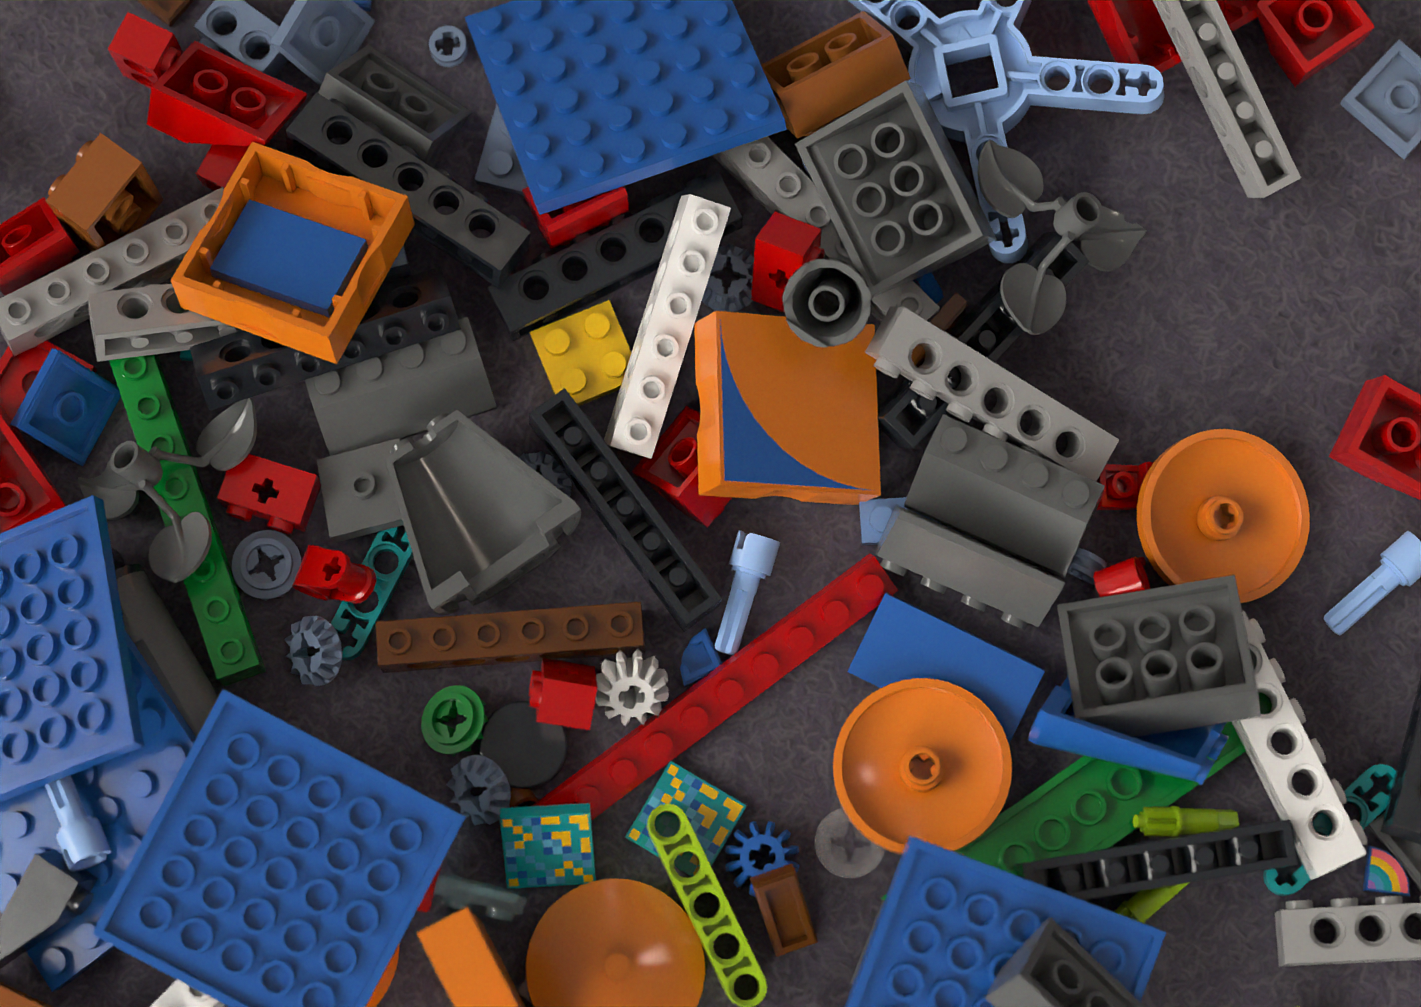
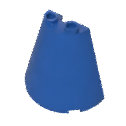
(1170, 753)

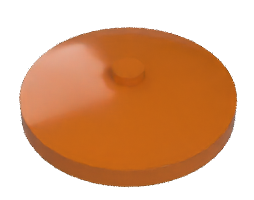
(1222, 510)
(922, 765)
(615, 949)

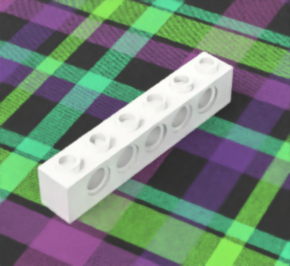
(666, 325)
(1275, 770)

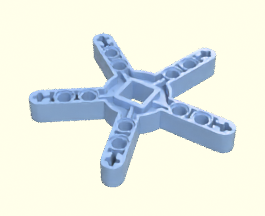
(1020, 80)

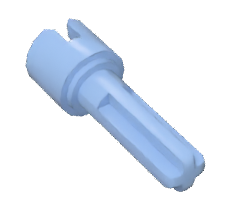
(751, 560)
(1399, 566)
(80, 835)

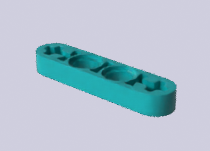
(384, 588)
(1323, 825)

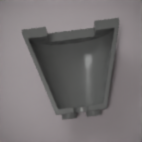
(473, 512)

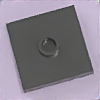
(358, 492)

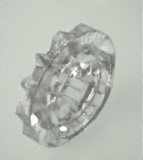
(833, 856)

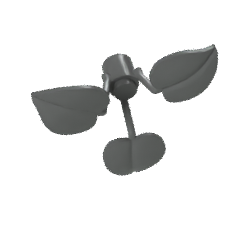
(1013, 183)
(184, 545)

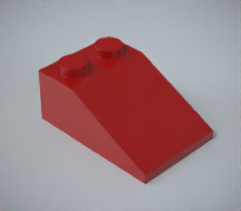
(220, 100)
(1384, 436)
(24, 485)

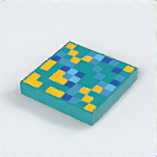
(708, 809)
(548, 845)

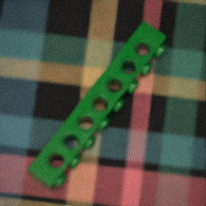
(212, 584)

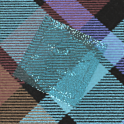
(462, 891)

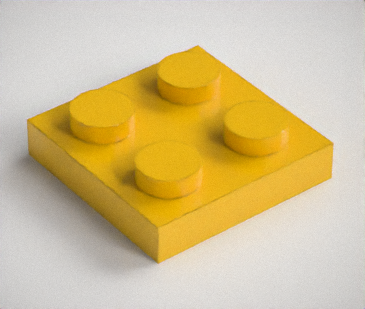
(584, 353)

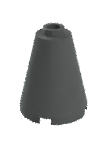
(820, 314)

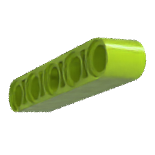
(722, 922)

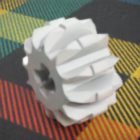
(646, 694)

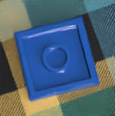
(66, 407)

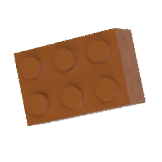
(834, 73)
(103, 194)

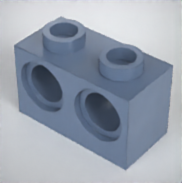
(251, 32)

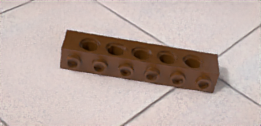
(509, 637)

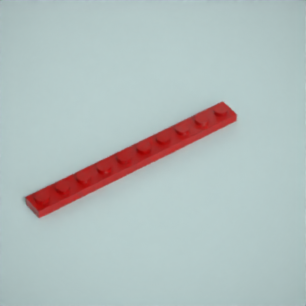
(726, 689)

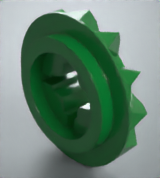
(444, 707)

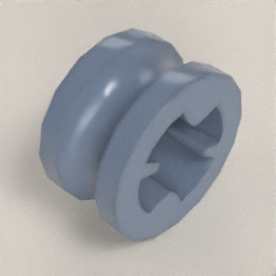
(458, 53)
(1085, 565)

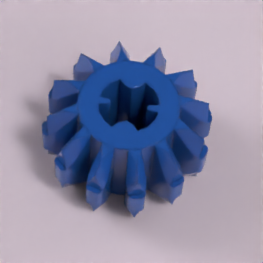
(754, 845)

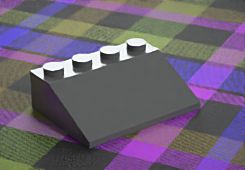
(895, 189)
(1160, 658)

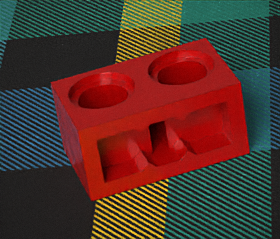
(143, 50)

